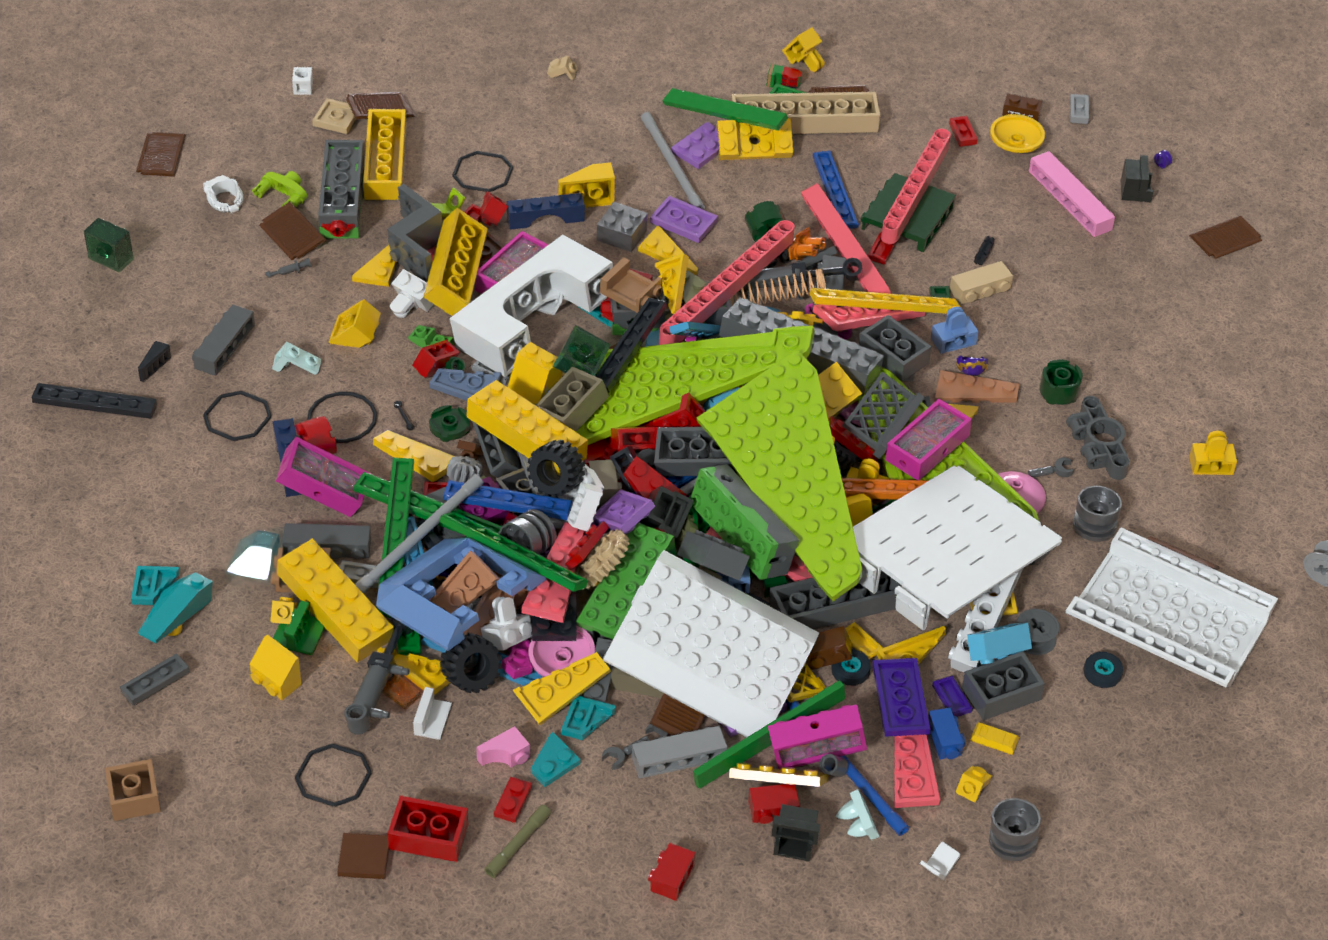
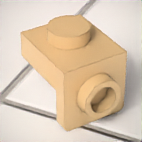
(562, 66)

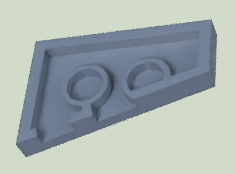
(461, 384)

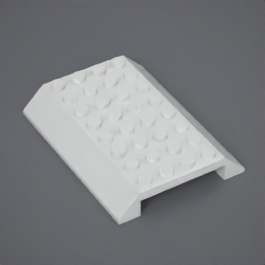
(1174, 607)
(711, 646)

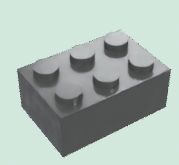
(901, 348)
(714, 554)
(1003, 685)

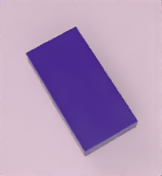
(952, 696)

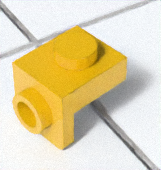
(282, 610)
(972, 783)

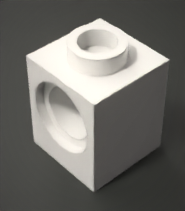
(302, 80)

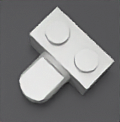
(410, 294)
(507, 626)

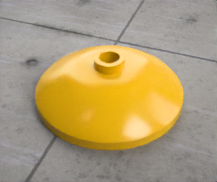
(1017, 133)

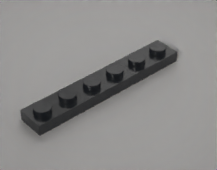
(631, 342)
(94, 400)

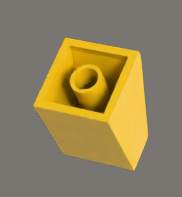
(533, 373)

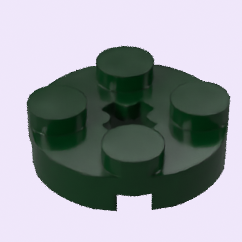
(445, 431)

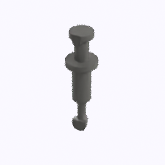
(290, 268)

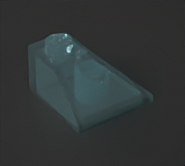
(255, 556)

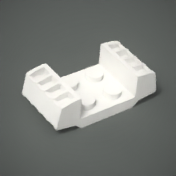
(585, 500)

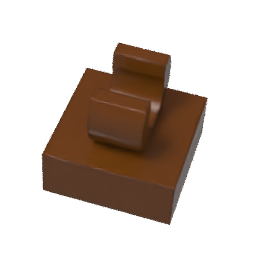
(470, 449)

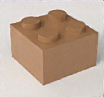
(132, 790)

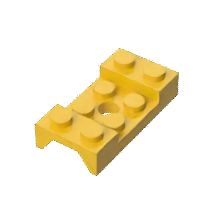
(735, 141)

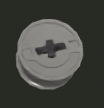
(1317, 563)

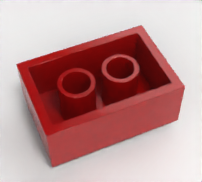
(428, 828)

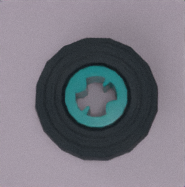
(1109, 663)
(855, 676)

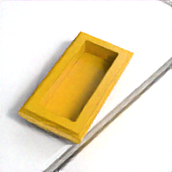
(862, 641)
(994, 738)

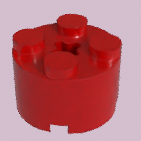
(317, 432)

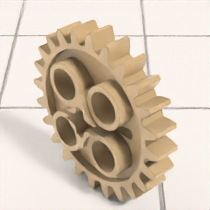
(603, 557)

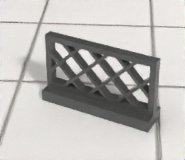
(899, 419)

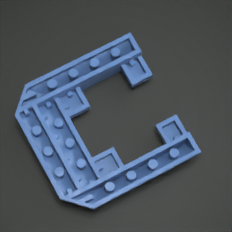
(408, 594)

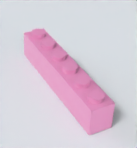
(1071, 194)

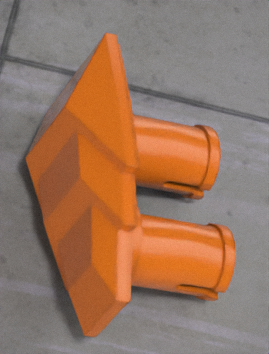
(805, 245)

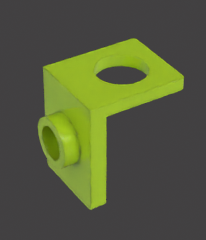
(447, 208)

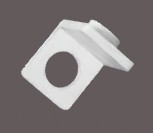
(551, 306)
(942, 860)

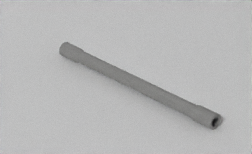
(651, 125)
(466, 490)

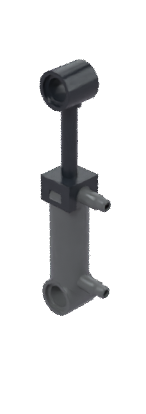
(796, 268)
(380, 670)

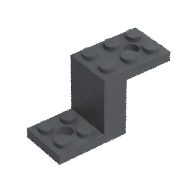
(414, 233)

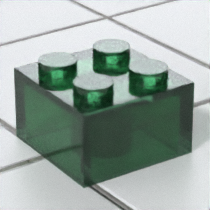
(108, 244)
(582, 352)

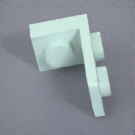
(292, 354)

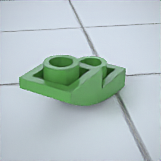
(426, 336)

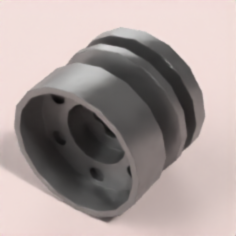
(1097, 513)
(531, 531)
(1014, 829)

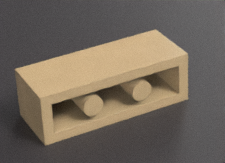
(981, 282)

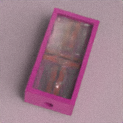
(507, 260)
(928, 439)
(321, 476)
(813, 736)

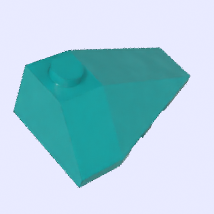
(176, 606)

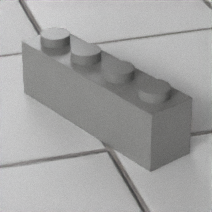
(677, 751)

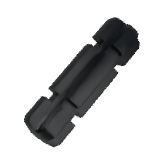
(984, 250)

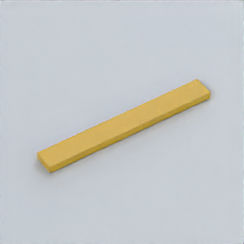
(882, 300)

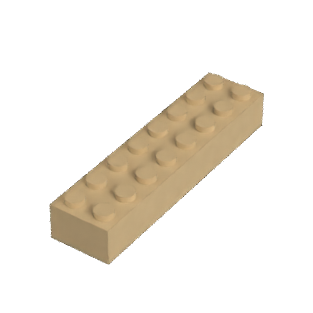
(821, 111)

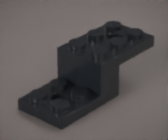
(552, 630)

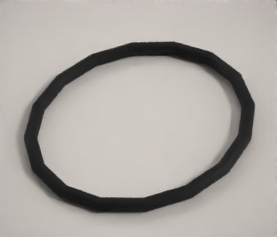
(347, 394)

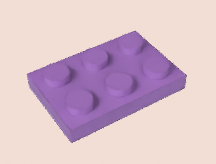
(698, 146)
(683, 219)
(623, 511)

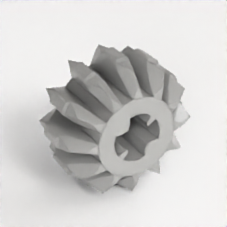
(463, 468)

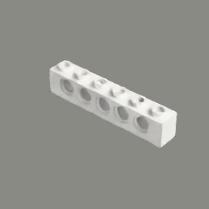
(975, 619)

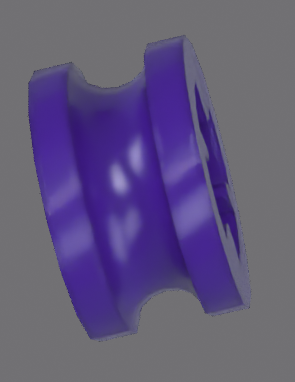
(1163, 159)

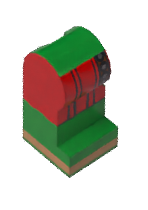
(784, 76)

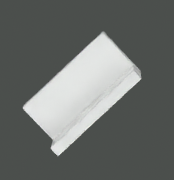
(431, 715)

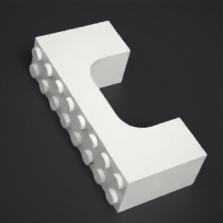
(491, 324)

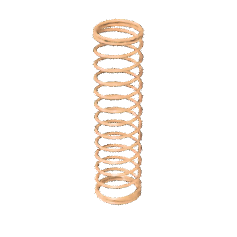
(820, 281)

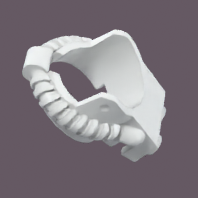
(219, 185)

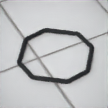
(480, 188)
(243, 436)
(324, 801)

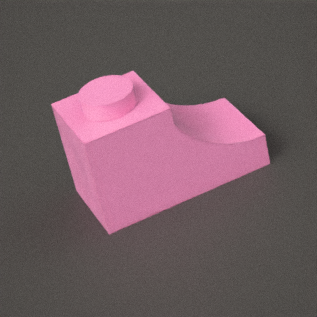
(506, 748)

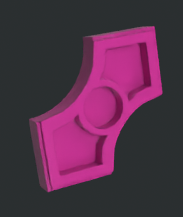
(518, 662)

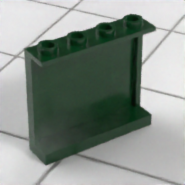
(926, 219)

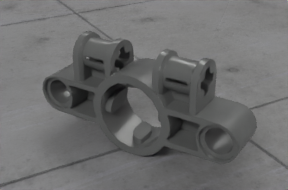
(1106, 455)

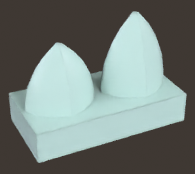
(858, 808)

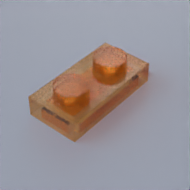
(401, 691)

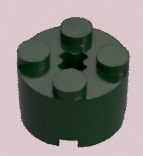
(763, 218)
(1060, 382)

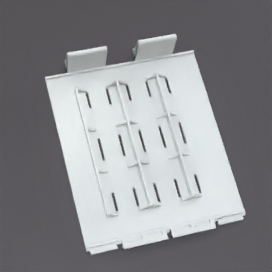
(928, 532)

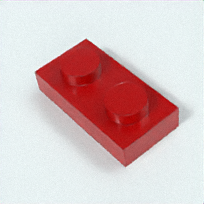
(963, 131)
(512, 799)

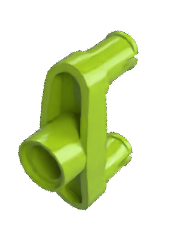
(285, 184)

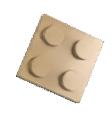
(334, 116)

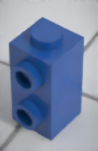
(946, 733)

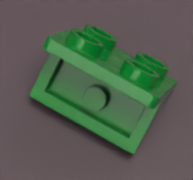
(302, 632)

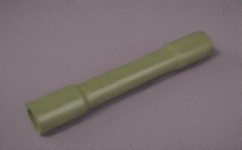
(517, 841)

